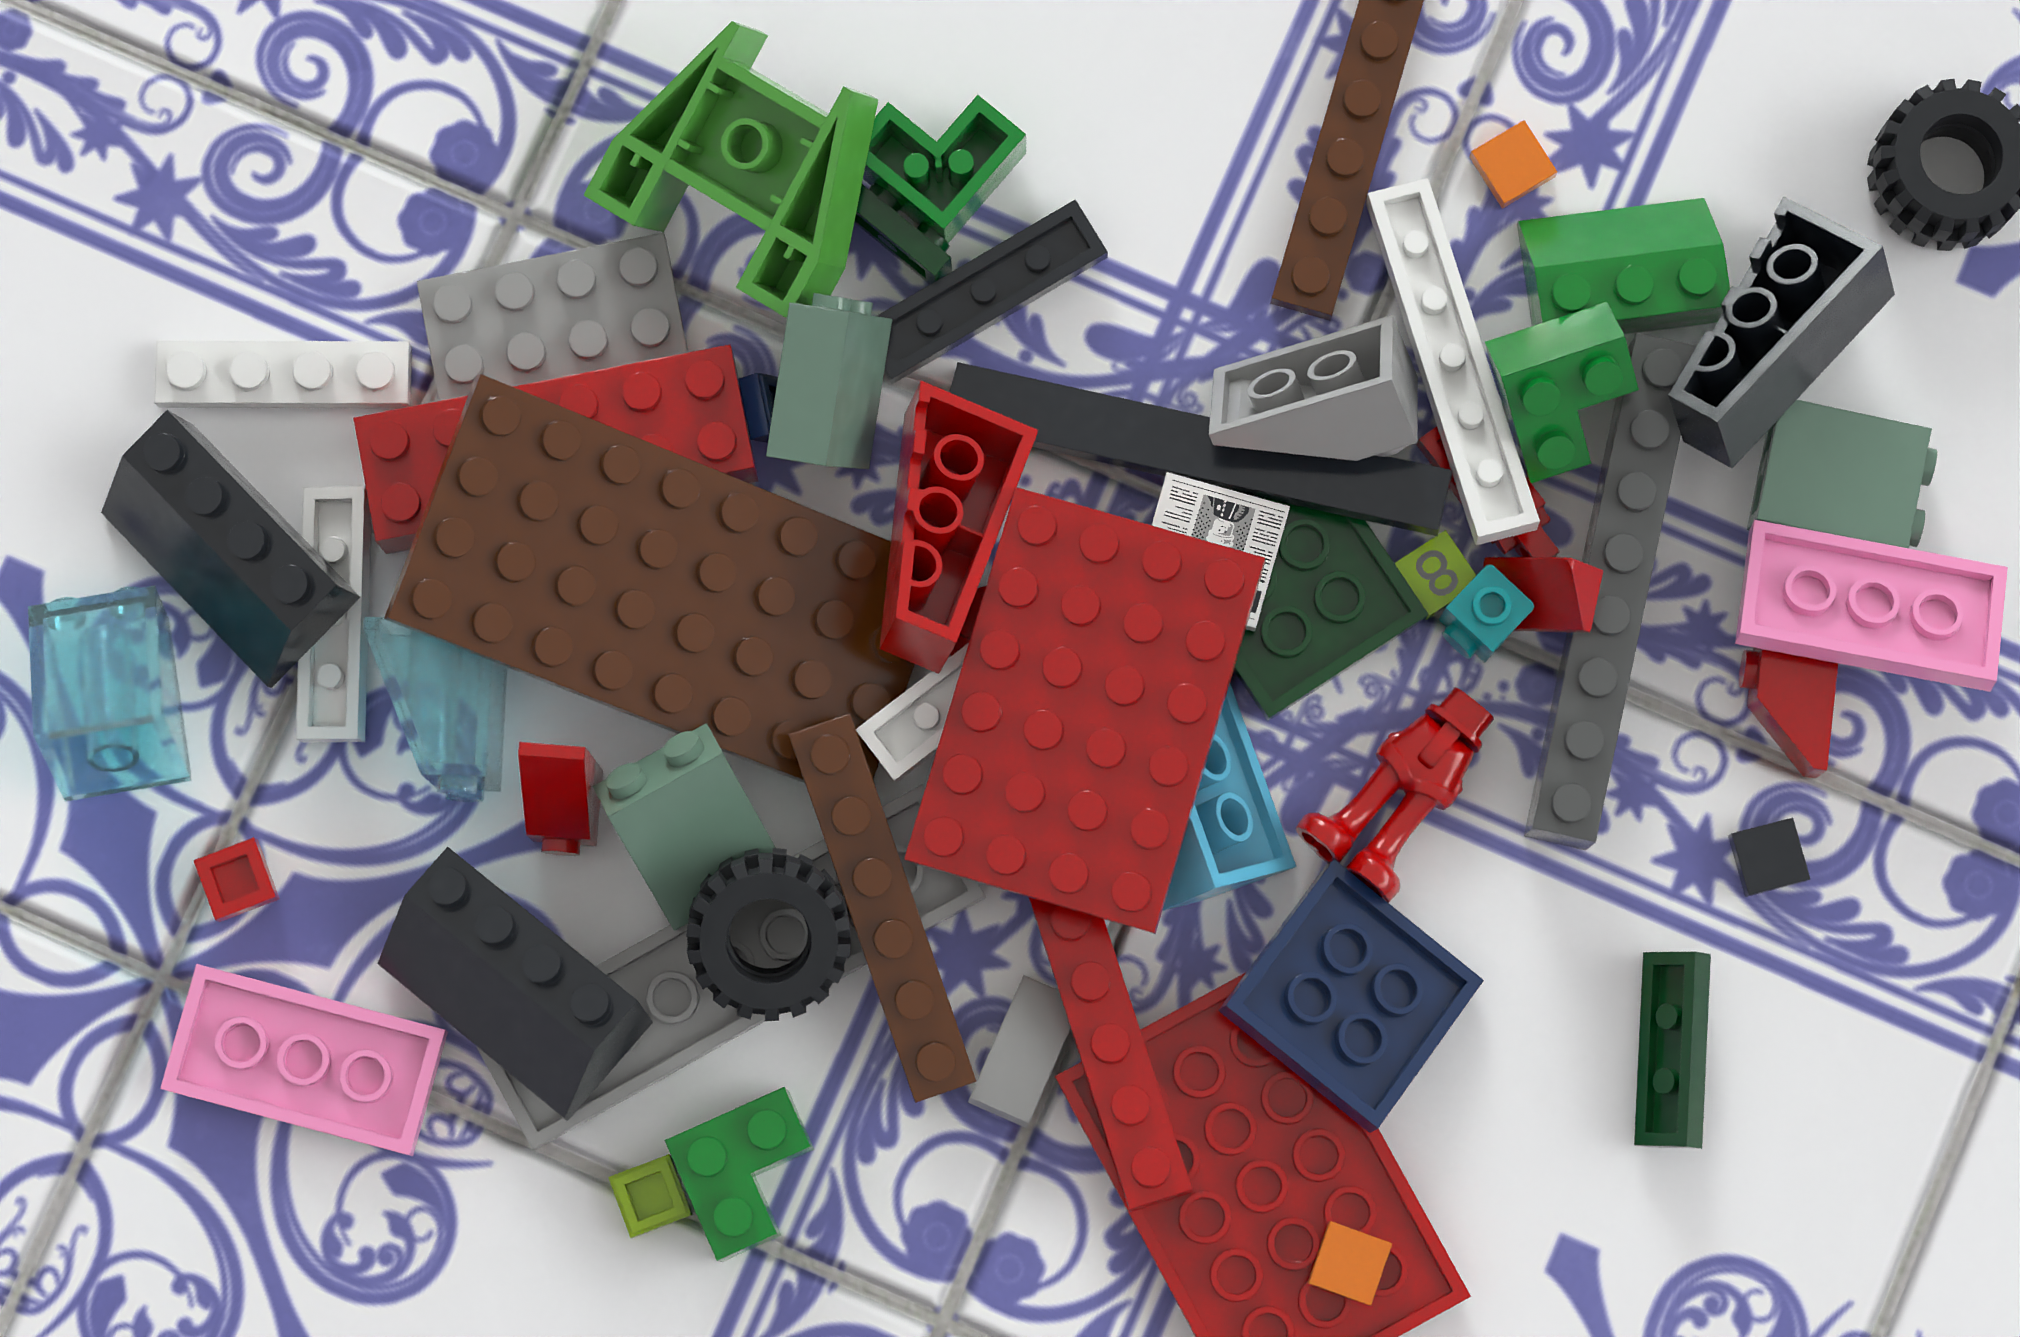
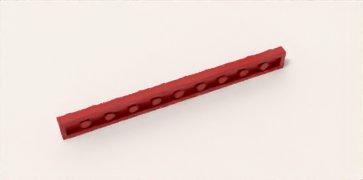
(1108, 1041)

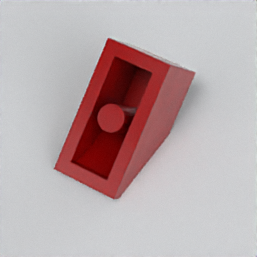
(1793, 703)

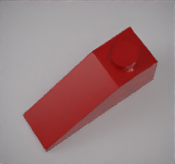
(559, 796)

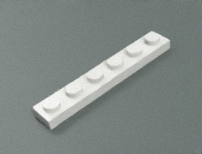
(1452, 362)

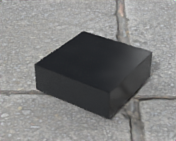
(1769, 857)

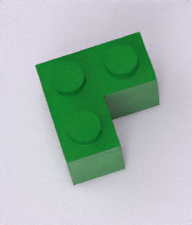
(947, 177)
(1552, 374)
(721, 1166)

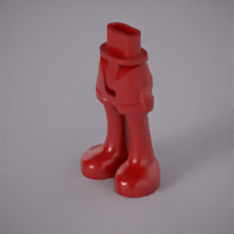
(1423, 762)

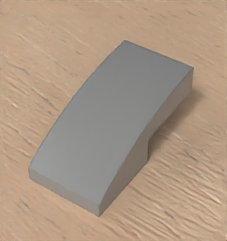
(1023, 1053)

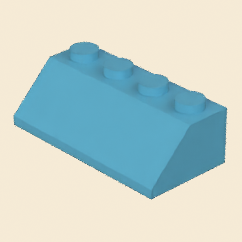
(1233, 822)

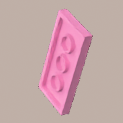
(1872, 605)
(304, 1059)

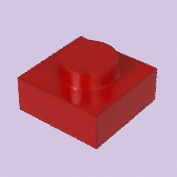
(236, 879)

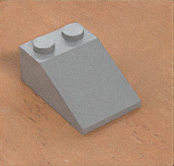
(1321, 397)

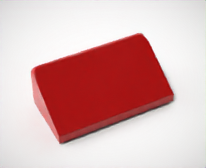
(1559, 587)

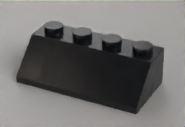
(224, 548)
(510, 984)

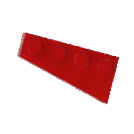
(948, 510)

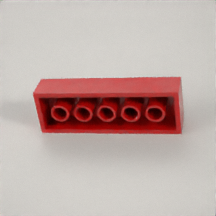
(674, 401)

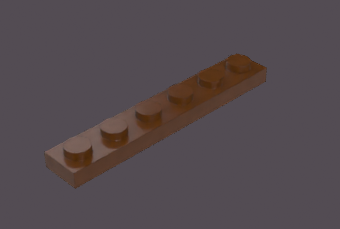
(1346, 156)
(882, 908)

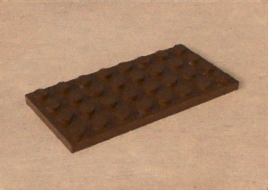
(647, 581)

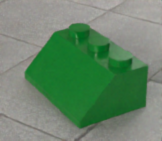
(1648, 262)

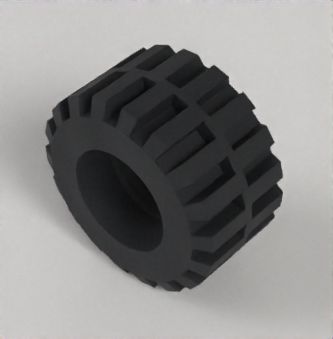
(1912, 196)
(758, 988)

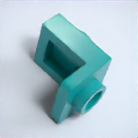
(1484, 614)

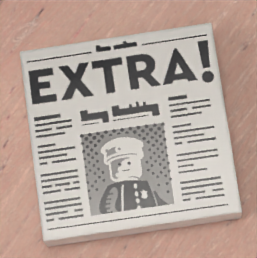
(1226, 520)

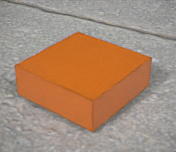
(1513, 164)
(1349, 1263)

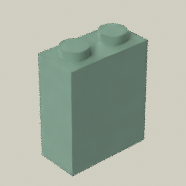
(829, 383)
(1844, 474)
(681, 817)

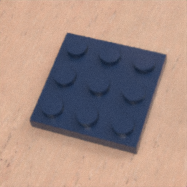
(1351, 996)

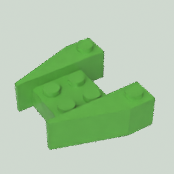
(754, 154)

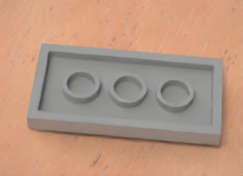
(553, 315)

